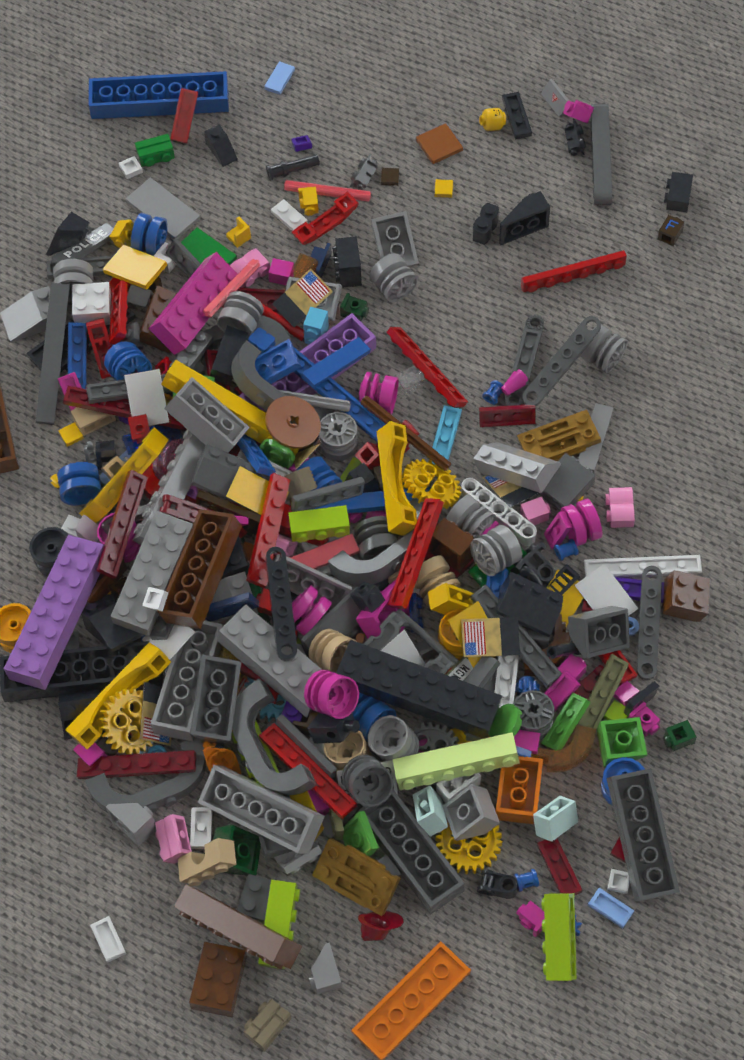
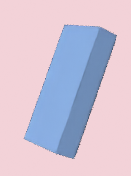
(279, 78)
(610, 908)

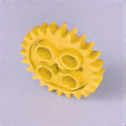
(418, 477)
(119, 733)
(462, 856)

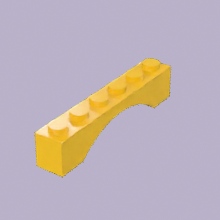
(391, 446)
(142, 668)

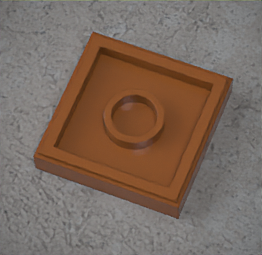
(439, 143)

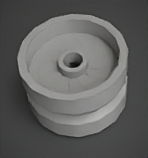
(72, 272)

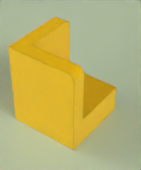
(240, 233)

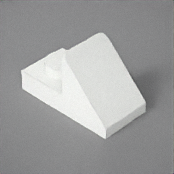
(81, 528)

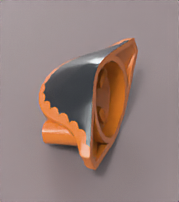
(220, 755)

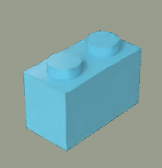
(315, 324)

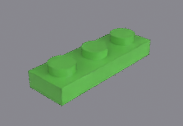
(566, 722)

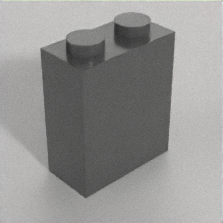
(568, 483)

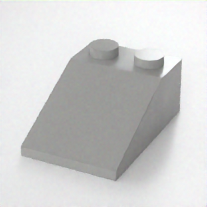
(394, 235)
(27, 315)
(231, 587)

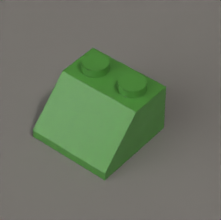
(621, 739)

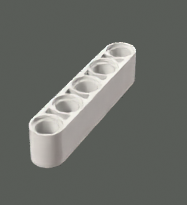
(508, 514)

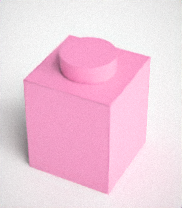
(535, 511)

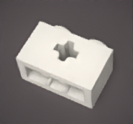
(451, 788)

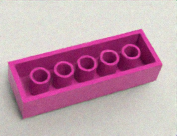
(185, 314)

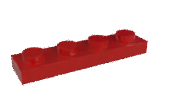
(118, 313)

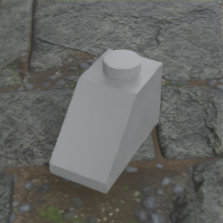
(325, 972)

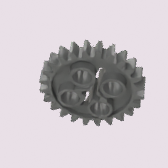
(436, 737)

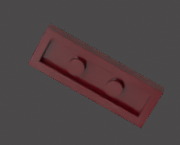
(507, 415)
(559, 866)

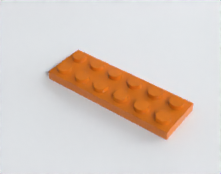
(411, 1001)

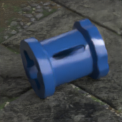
(493, 392)
(566, 549)
(526, 880)

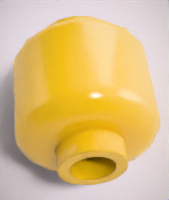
(492, 119)

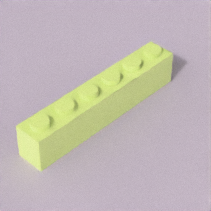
(456, 761)

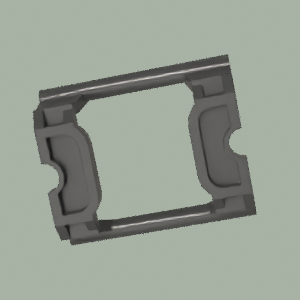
(391, 628)

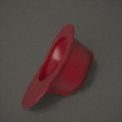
(377, 927)

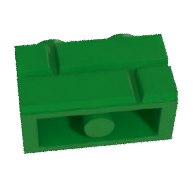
(154, 150)

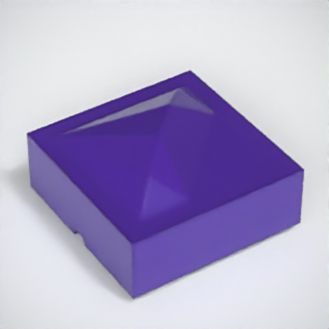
(301, 143)

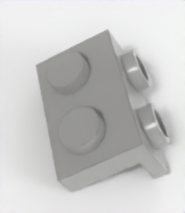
(292, 861)

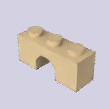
(198, 867)

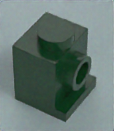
(354, 306)
(681, 730)

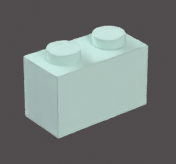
(430, 810)
(555, 818)

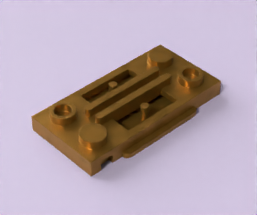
(563, 436)
(356, 876)

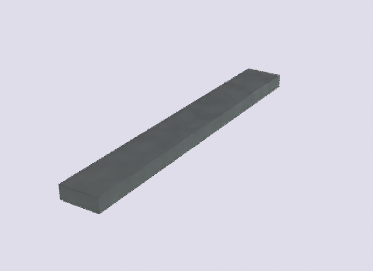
(52, 353)

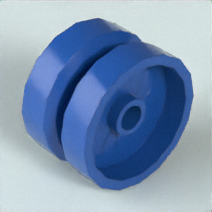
(149, 233)
(78, 483)
(618, 767)

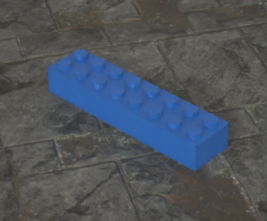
(156, 94)

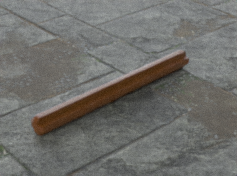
(412, 438)

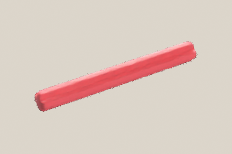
(325, 190)
(233, 286)

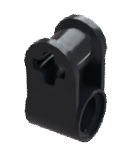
(496, 884)

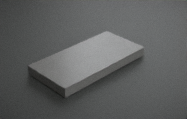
(157, 201)

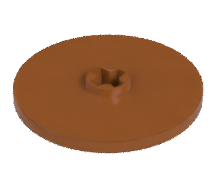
(292, 409)

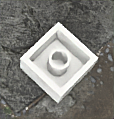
(91, 302)

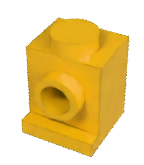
(308, 200)
(122, 233)

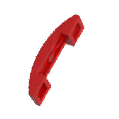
(327, 221)

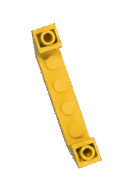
(139, 462)

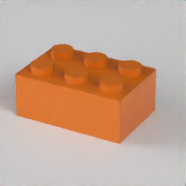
(519, 791)

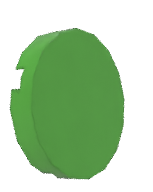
(277, 453)
(506, 721)

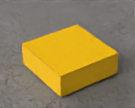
(443, 188)
(70, 434)

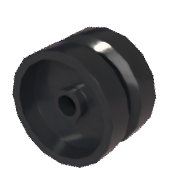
(46, 547)

